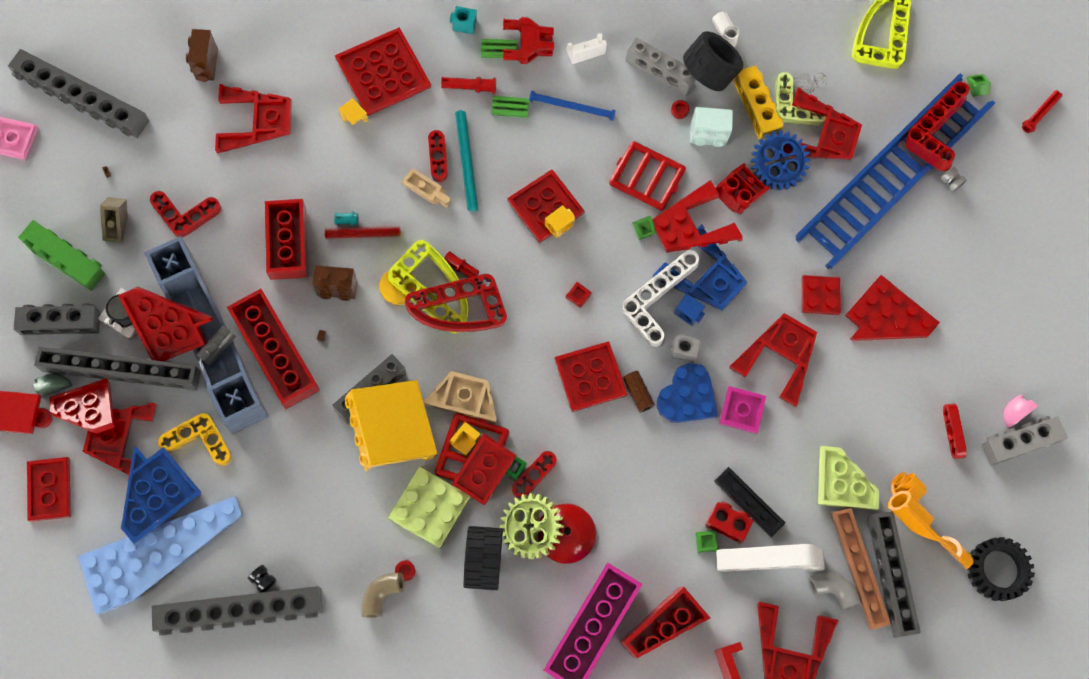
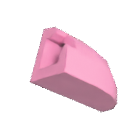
(1017, 410)

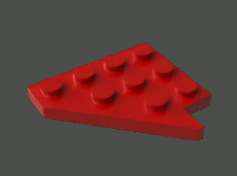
(163, 324)

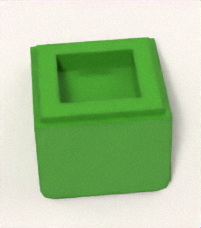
(978, 85)

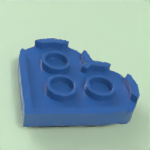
(688, 396)

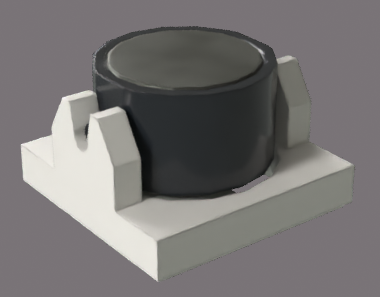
(116, 317)

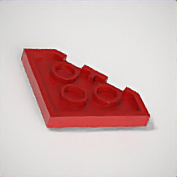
(86, 406)

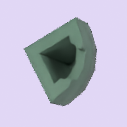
(50, 384)

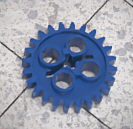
(784, 176)

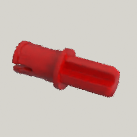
(461, 265)

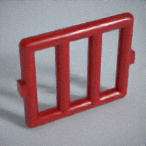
(646, 197)
(446, 453)

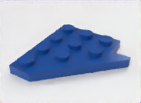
(154, 493)

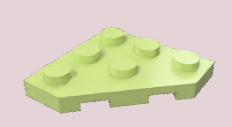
(844, 482)

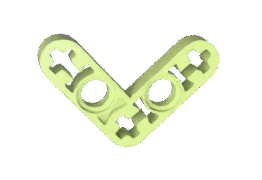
(787, 105)

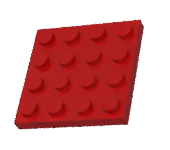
(383, 71)

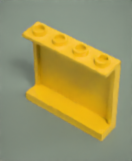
(390, 424)

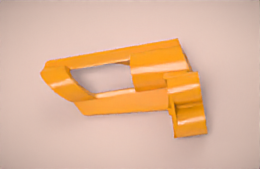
(905, 504)

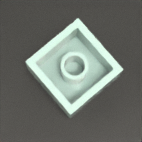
(711, 126)

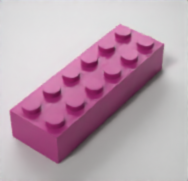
(593, 625)

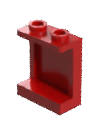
(726, 660)

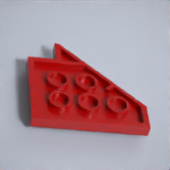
(889, 314)

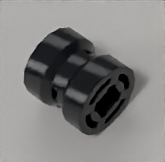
(262, 579)

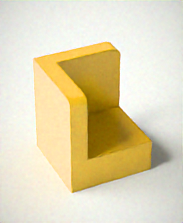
(352, 112)
(465, 439)

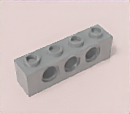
(660, 66)
(1052, 433)

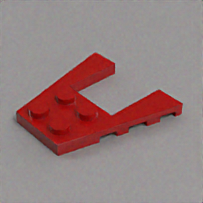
(270, 118)
(838, 133)
(679, 232)
(789, 340)
(789, 664)

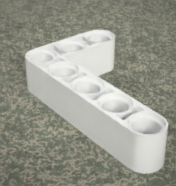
(656, 293)
(771, 557)

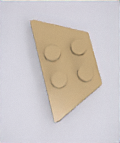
(463, 395)

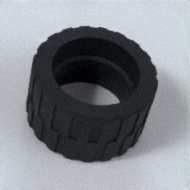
(713, 61)
(482, 558)

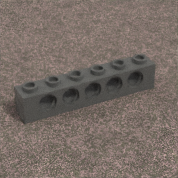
(893, 575)

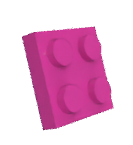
(742, 409)

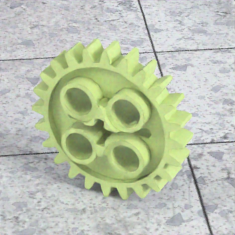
(549, 526)

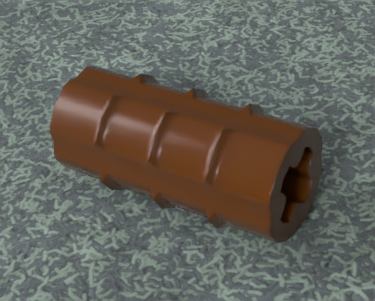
(638, 391)

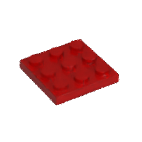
(540, 200)
(590, 376)

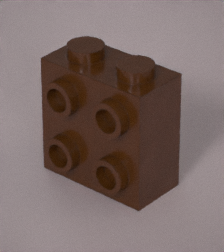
(202, 55)
(335, 282)

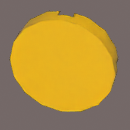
(390, 292)

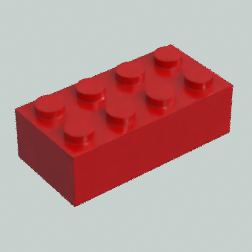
(286, 239)

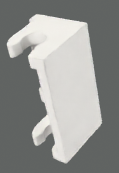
(587, 49)

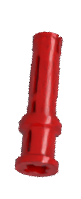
(477, 84)

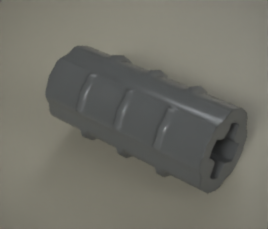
(216, 345)

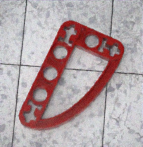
(460, 293)

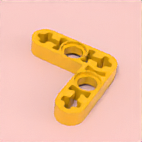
(203, 432)

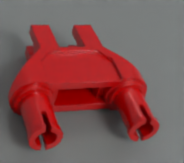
(532, 40)

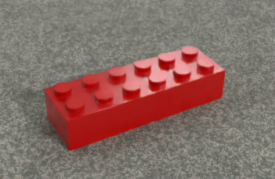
(273, 349)

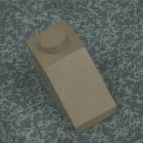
(113, 219)

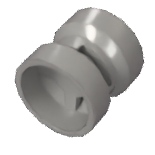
(952, 175)

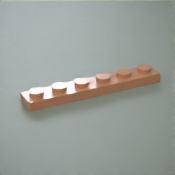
(860, 569)

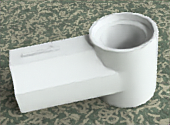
(725, 28)

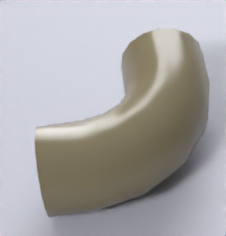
(378, 590)

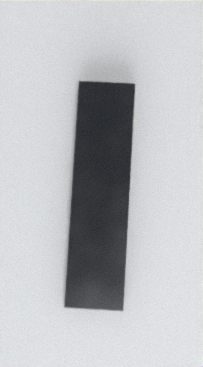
(749, 501)

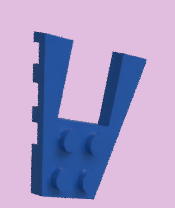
(718, 284)

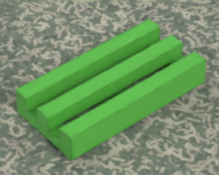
(497, 45)
(510, 103)

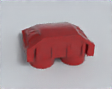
(740, 189)

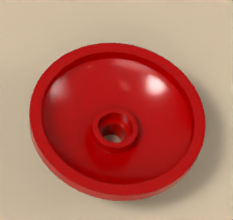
(580, 540)

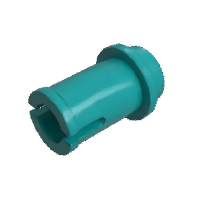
(346, 218)

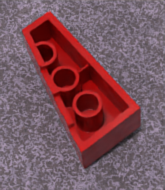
(667, 621)

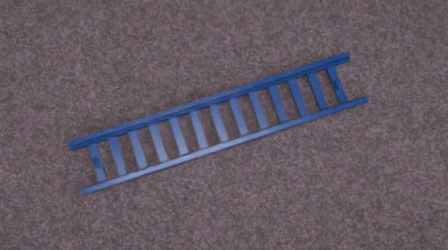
(889, 187)

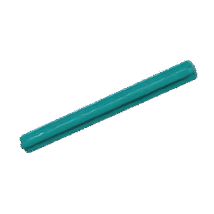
(466, 161)

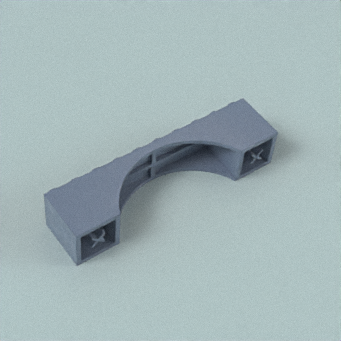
(227, 377)

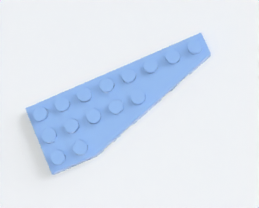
(126, 571)

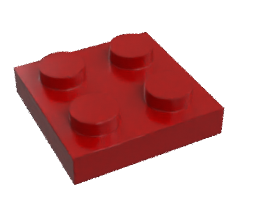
(821, 295)

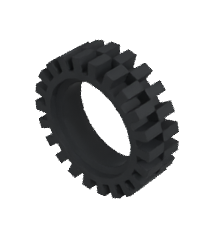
(1022, 563)

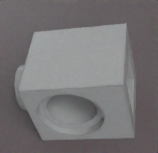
(691, 343)

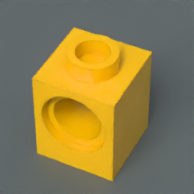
(560, 221)

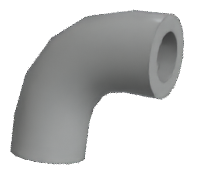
(837, 586)

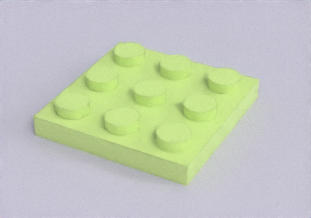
(429, 507)

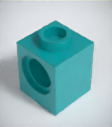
(466, 26)

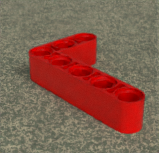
(944, 109)

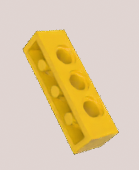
(755, 111)

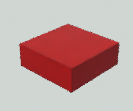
(578, 294)

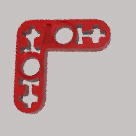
(179, 219)

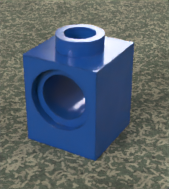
(690, 310)

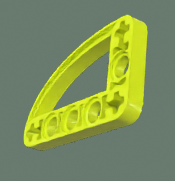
(887, 54)
(400, 267)

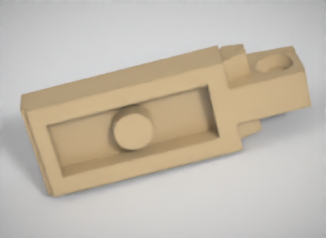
(426, 188)

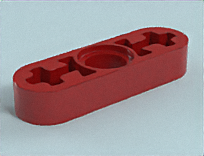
(433, 162)
(954, 431)
(533, 466)

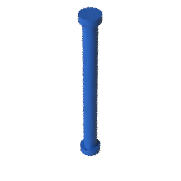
(572, 105)

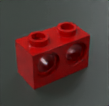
(727, 527)

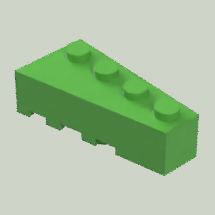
(62, 255)

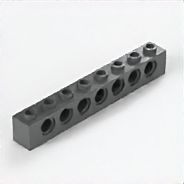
(25, 62)
(117, 368)
(163, 613)

